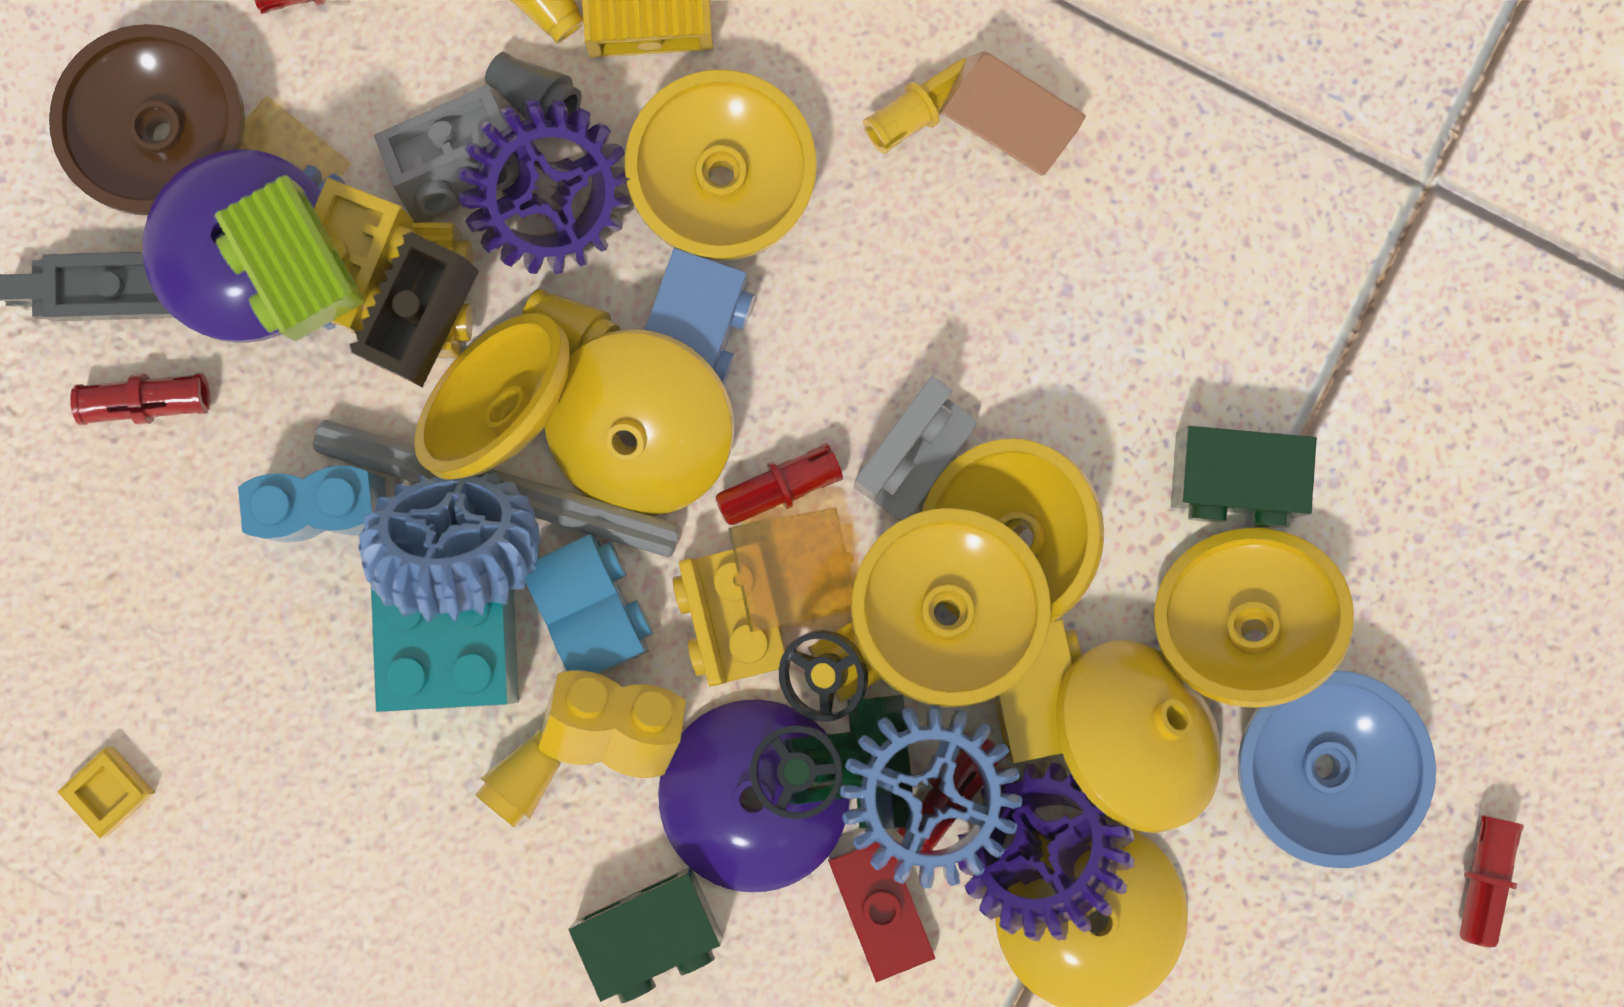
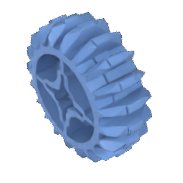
(449, 545)
(984, 816)

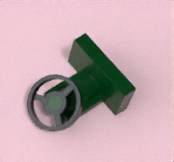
(815, 765)

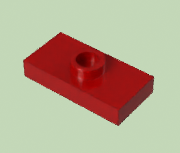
(881, 913)

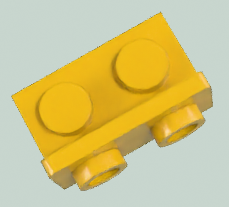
(366, 237)
(723, 641)

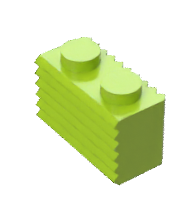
(288, 260)

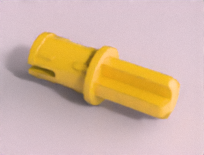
(911, 110)

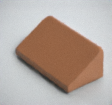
(1011, 112)

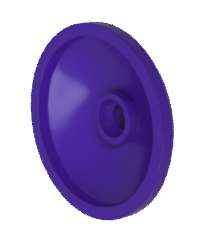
(182, 246)
(705, 811)

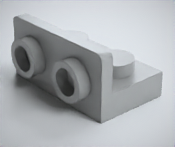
(430, 148)
(915, 451)

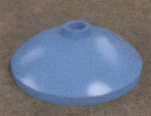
(1377, 781)

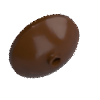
(119, 95)

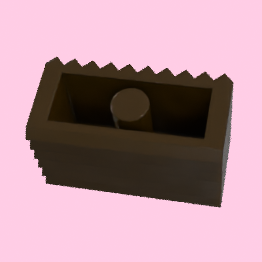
(415, 309)

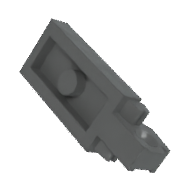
(84, 288)

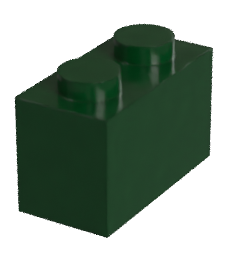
(1243, 474)
(647, 936)

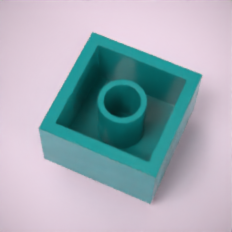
(443, 659)

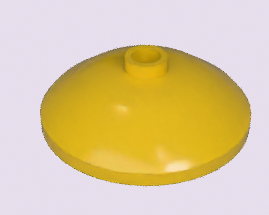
(710, 124)
(493, 397)
(663, 398)
(1036, 490)
(978, 571)
(1247, 584)
(1138, 737)
(1123, 959)

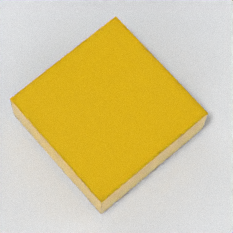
(106, 792)

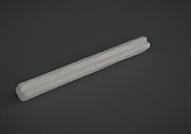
(547, 501)

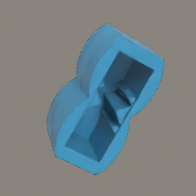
(299, 509)
(586, 608)

